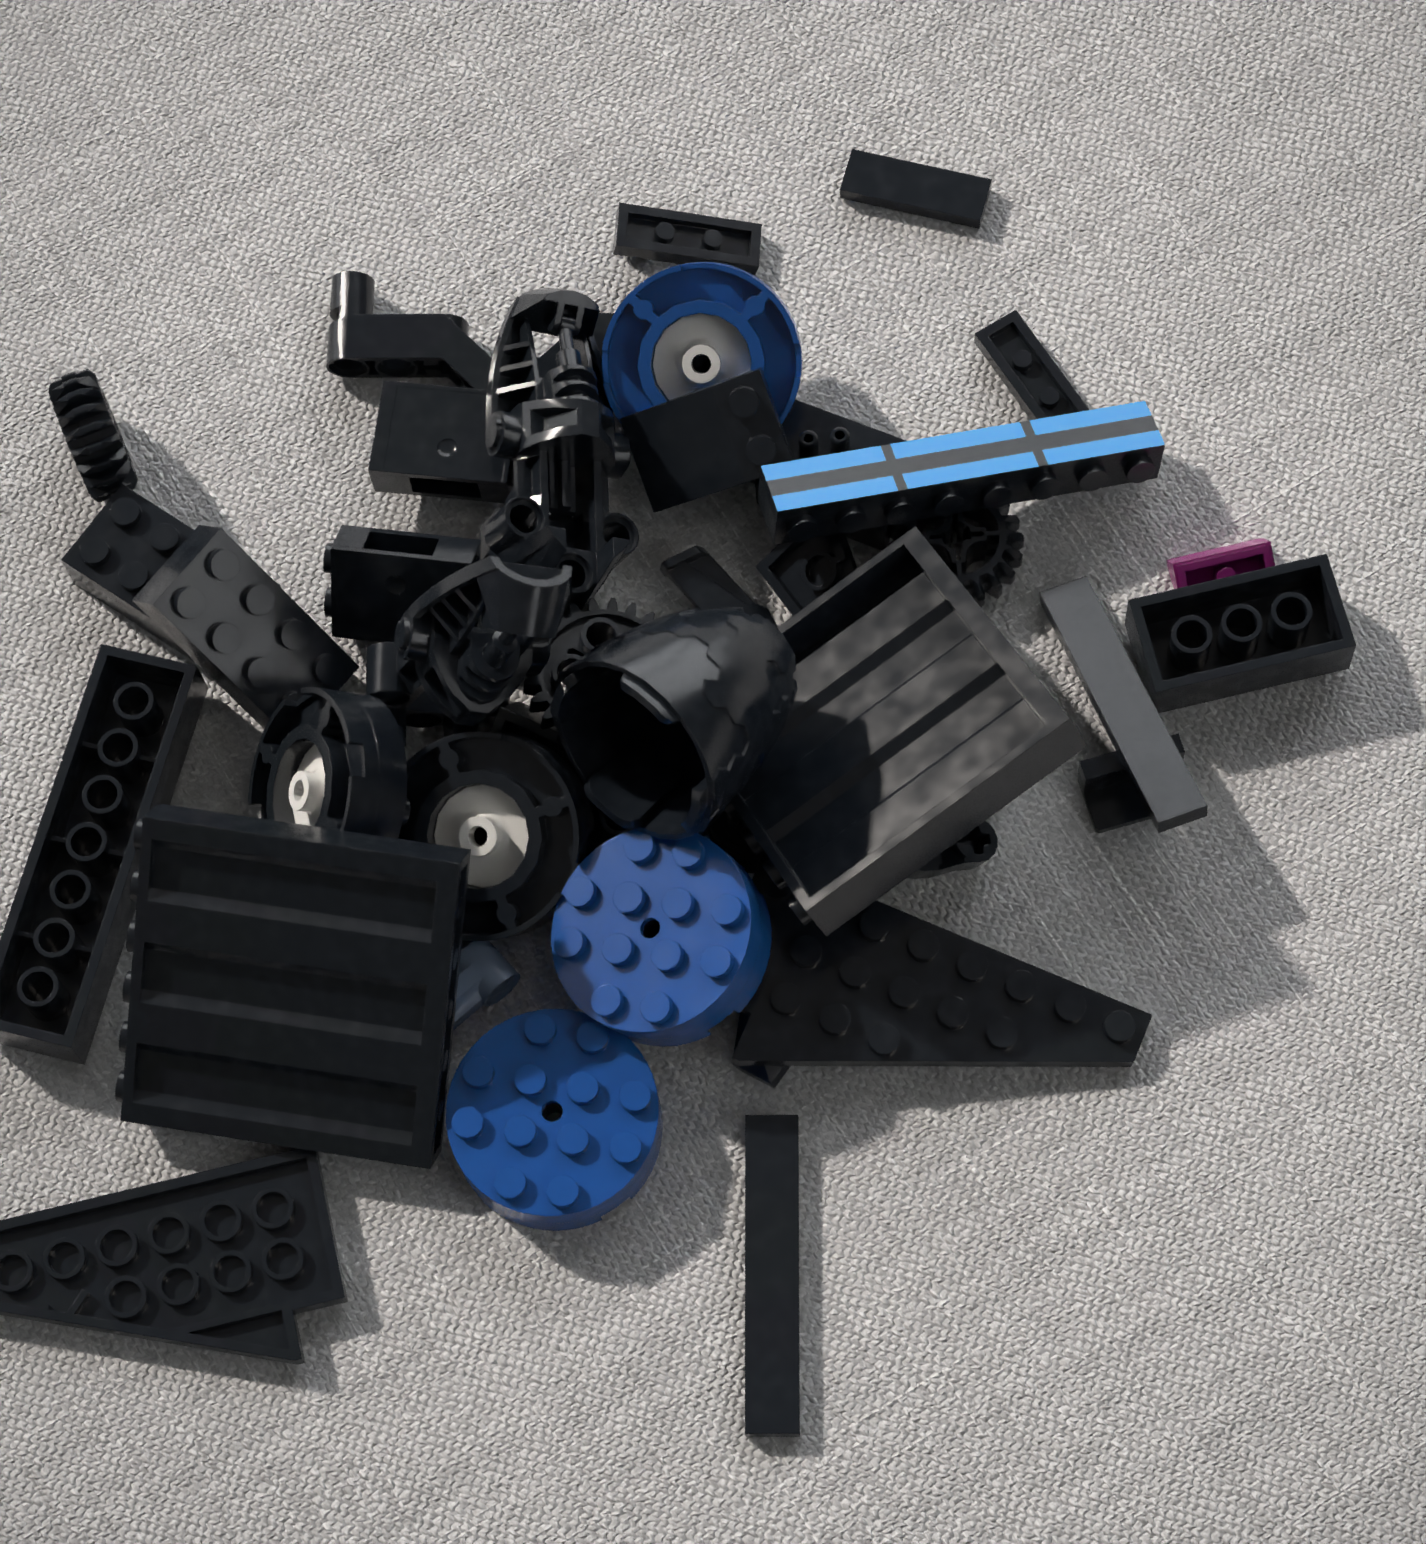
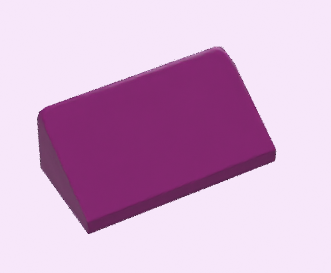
(1220, 562)

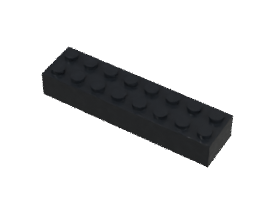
(78, 876)

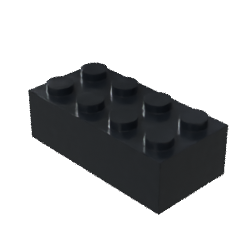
(123, 552)
(241, 625)
(1240, 633)

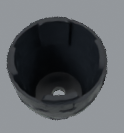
(675, 716)

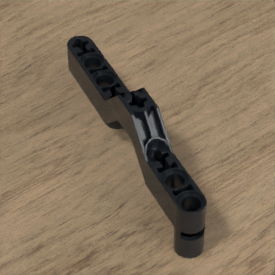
(415, 344)

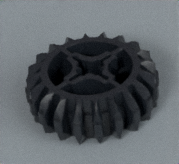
(92, 434)
(977, 543)

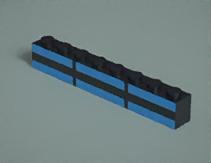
(959, 472)

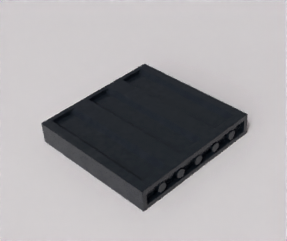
(898, 735)
(292, 984)

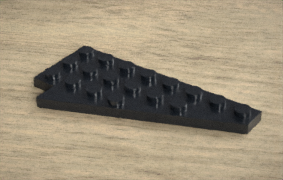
(919, 996)
(184, 1260)

